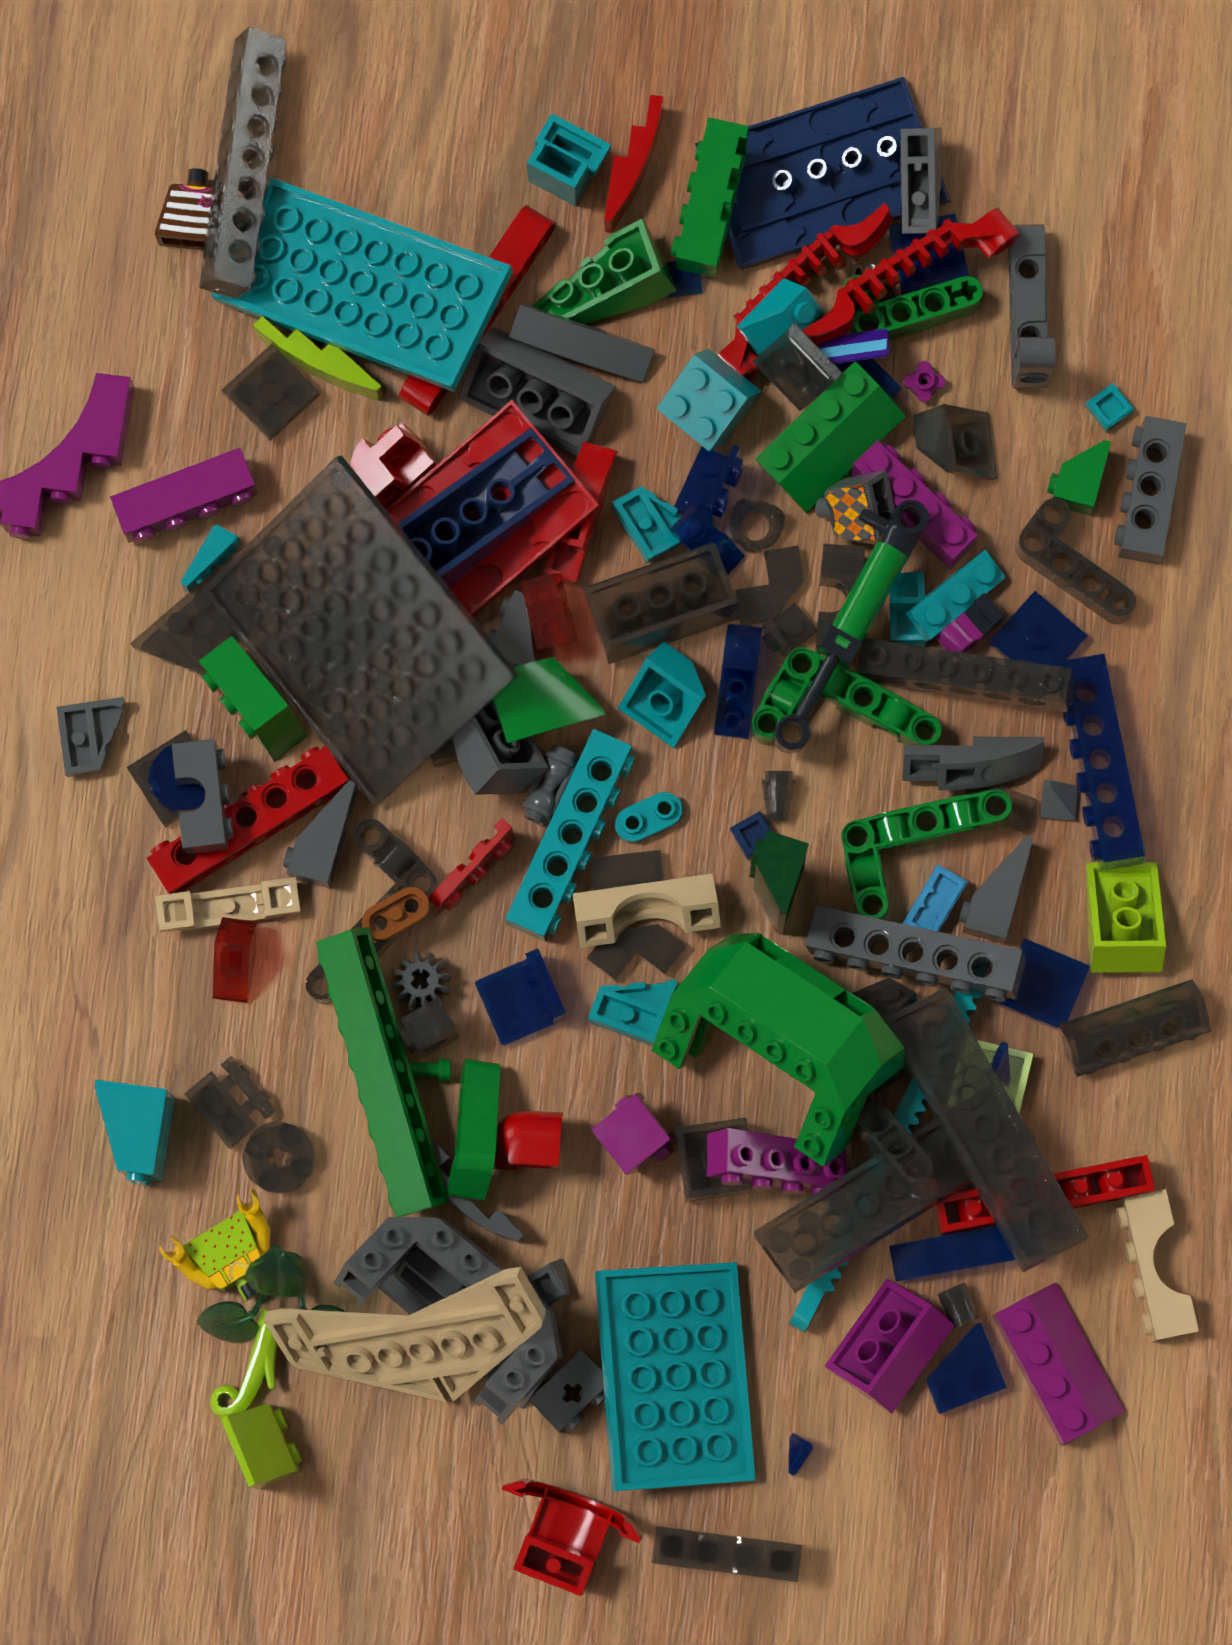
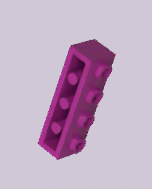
(184, 496)
(945, 532)
(768, 1162)

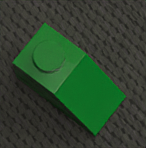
(1080, 478)

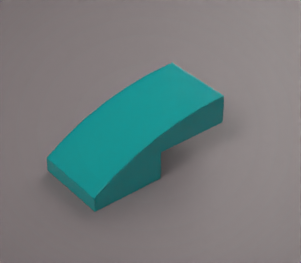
(903, 596)

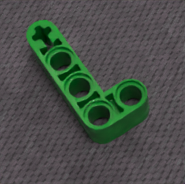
(914, 306)
(475, 1130)

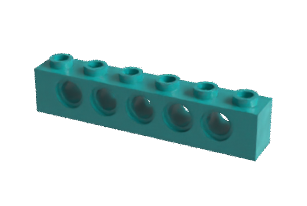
(598, 751)

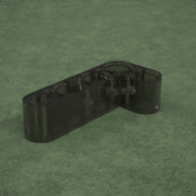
(1080, 567)

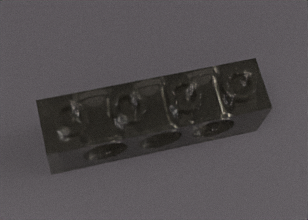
(1134, 1028)

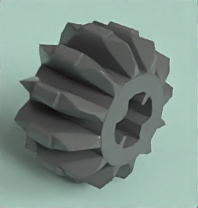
(408, 982)

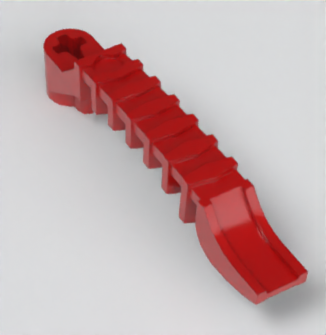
(853, 240)

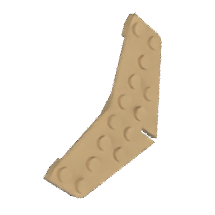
(420, 1354)

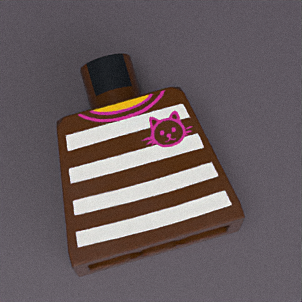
(186, 213)

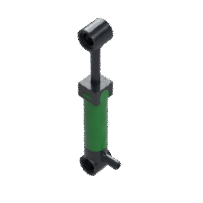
(858, 609)

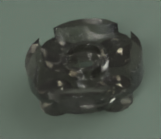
(271, 1176)

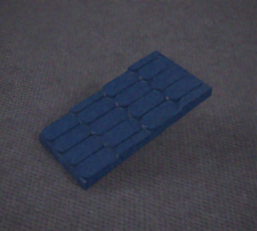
(821, 171)

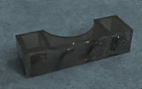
(726, 1554)

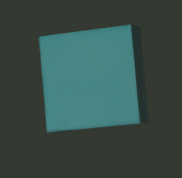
(1109, 407)

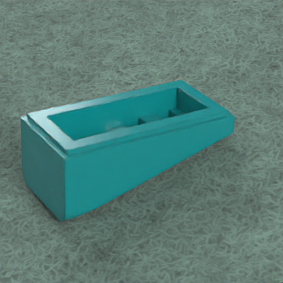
(215, 550)

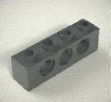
(1167, 439)

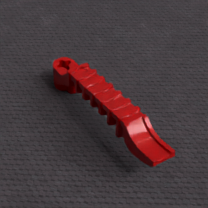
(990, 234)

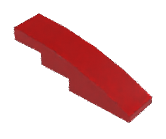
(630, 170)

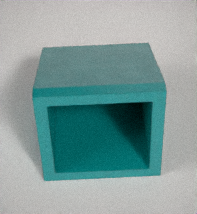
(137, 1128)

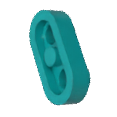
(649, 818)

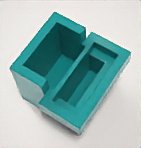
(565, 159)

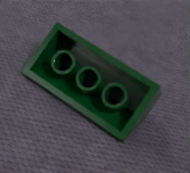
(777, 871)

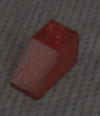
(234, 959)

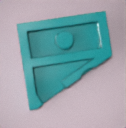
(647, 522)
(632, 1009)

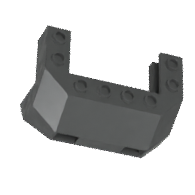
(430, 1259)

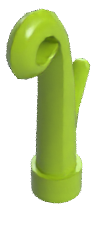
(260, 1365)

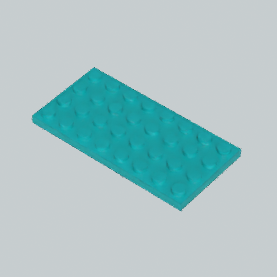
(370, 285)

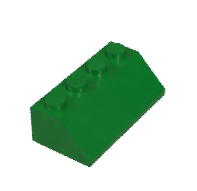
(830, 436)

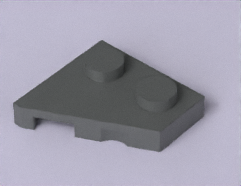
(88, 734)

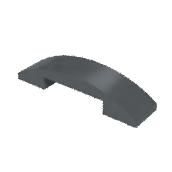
(497, 1224)

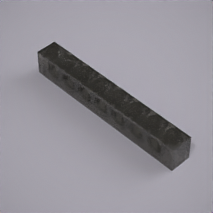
(218, 271)

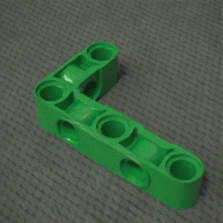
(886, 711)
(900, 828)

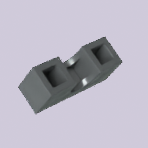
(207, 826)

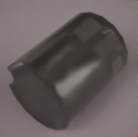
(958, 1305)

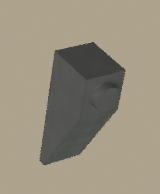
(920, 178)
(321, 842)
(994, 901)

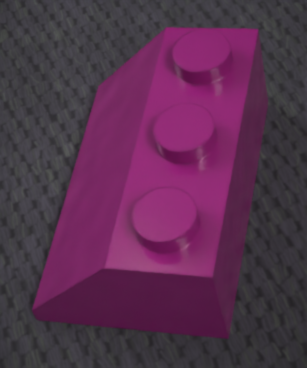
(889, 1345)

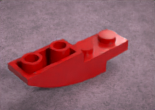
(594, 471)

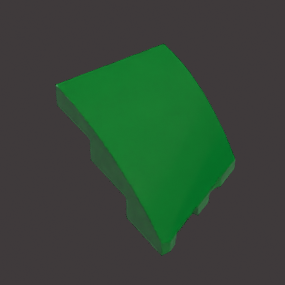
(543, 701)

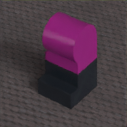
(971, 626)

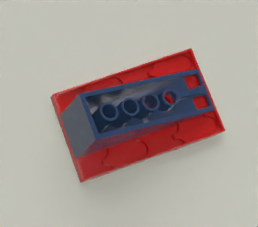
(492, 508)

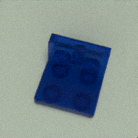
(709, 482)
(521, 999)

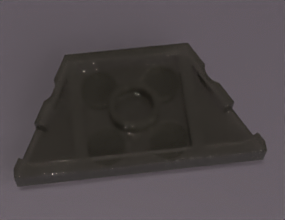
(187, 630)

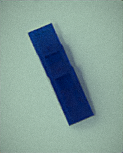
(949, 1253)

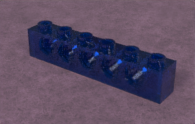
(1128, 848)

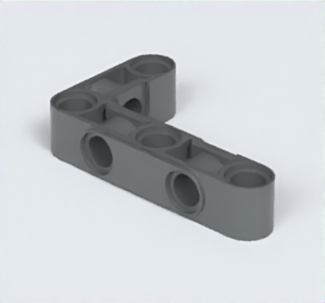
(1030, 356)

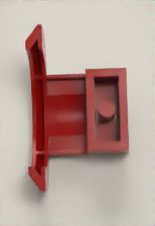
(565, 1535)

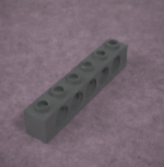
(831, 924)

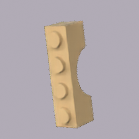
(607, 912)
(1166, 1311)

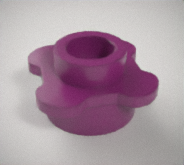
(922, 391)

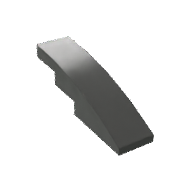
(581, 343)

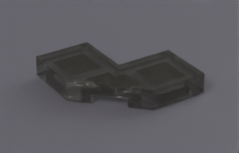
(784, 579)
(649, 942)

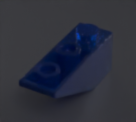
(738, 680)

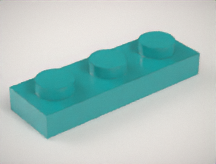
(955, 595)

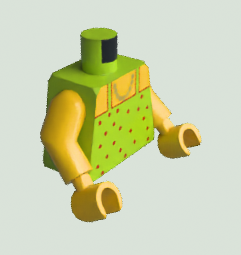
(225, 1251)

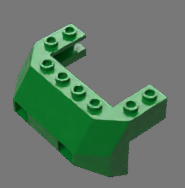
(793, 1022)

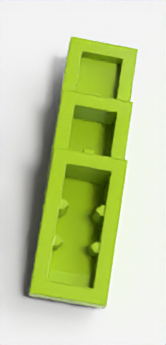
(328, 365)

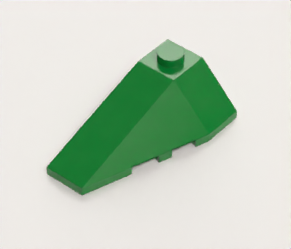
(614, 281)

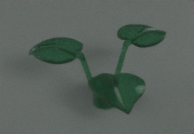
(273, 1273)

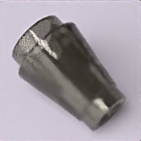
(778, 794)

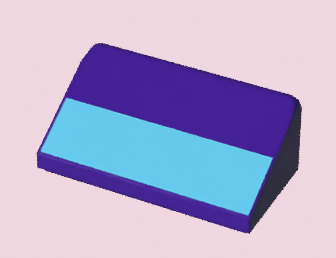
(857, 346)

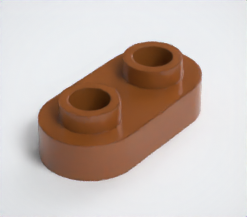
(395, 913)

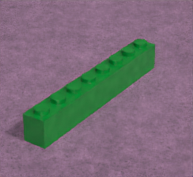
(382, 1072)

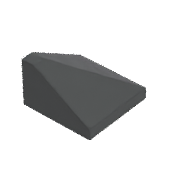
(1058, 801)
(550, 1282)

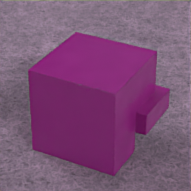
(633, 1135)

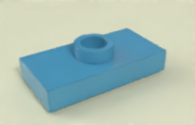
(936, 900)

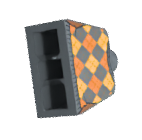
(849, 497)

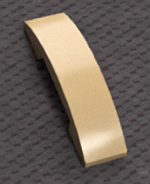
(205, 909)

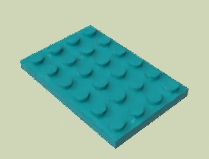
(674, 1376)

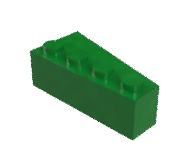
(711, 197)

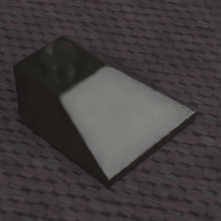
(957, 440)

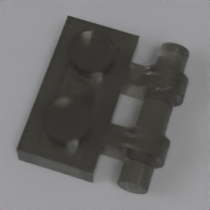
(221, 1109)

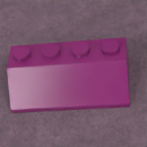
(1058, 1363)

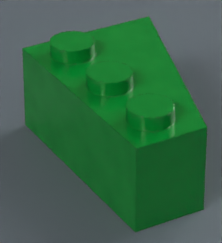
(252, 698)

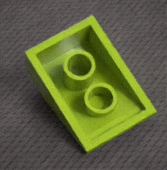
(1125, 919)
(262, 1445)

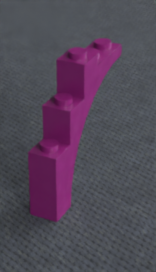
(60, 475)

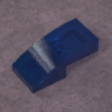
(697, 530)

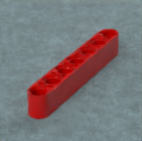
(516, 248)

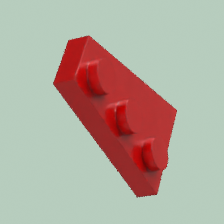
(448, 893)

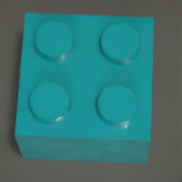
(708, 399)

